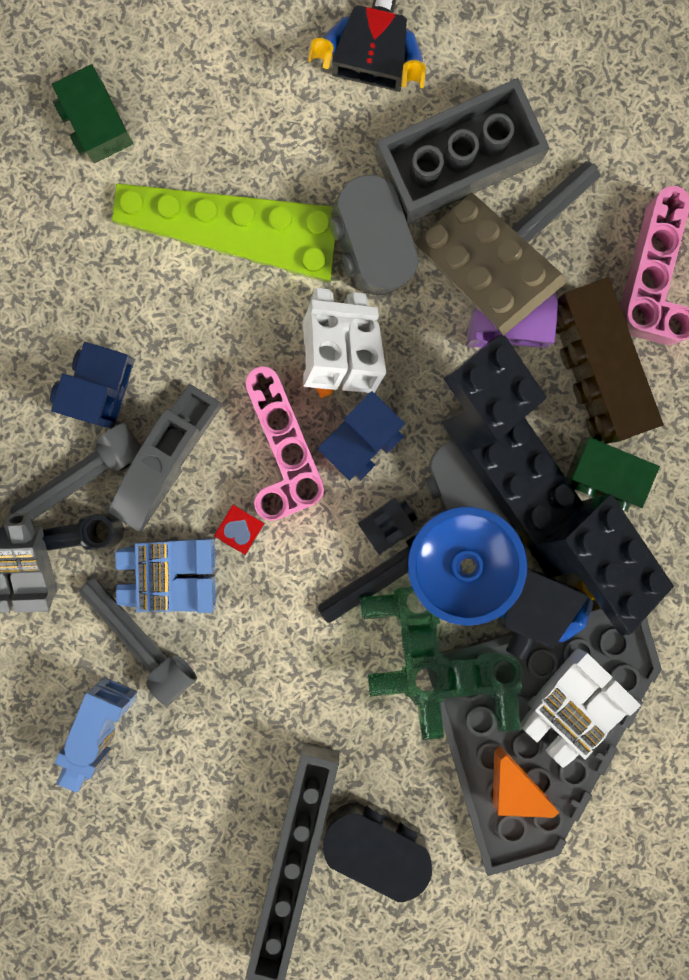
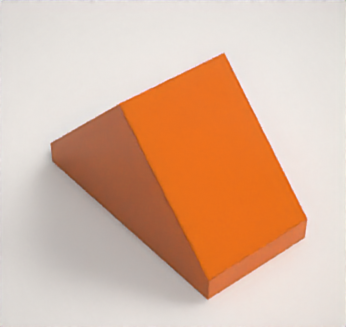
(516, 792)

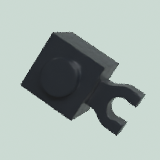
(388, 524)

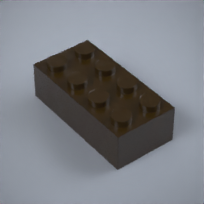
(604, 364)

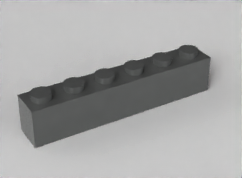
(293, 863)

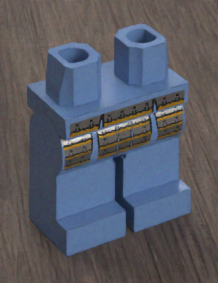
(157, 578)
(92, 732)

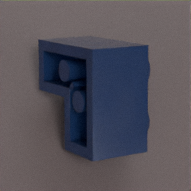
(96, 387)
(361, 436)

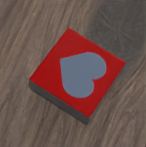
(239, 529)

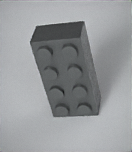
(462, 150)

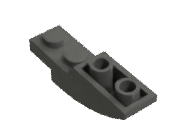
(162, 456)

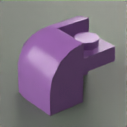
(534, 330)

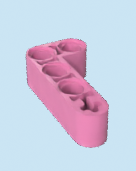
(660, 267)
(278, 442)

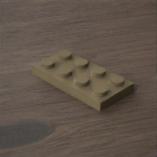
(490, 263)

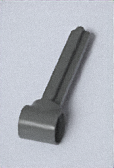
(557, 201)
(113, 452)
(167, 676)

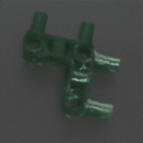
(453, 677)

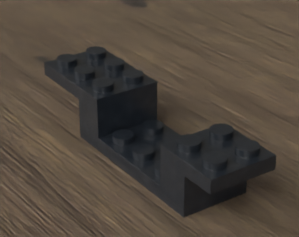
(536, 497)

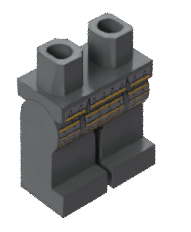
(25, 567)

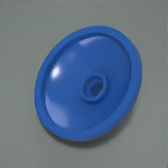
(437, 570)

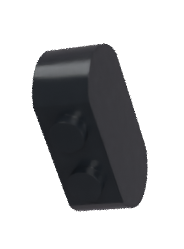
(377, 851)

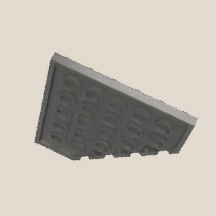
(474, 736)

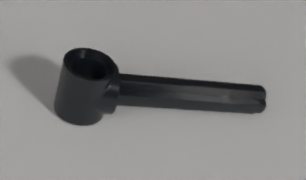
(84, 533)
(366, 585)

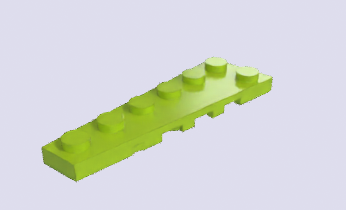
(254, 229)

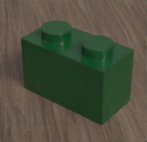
(92, 114)
(610, 470)

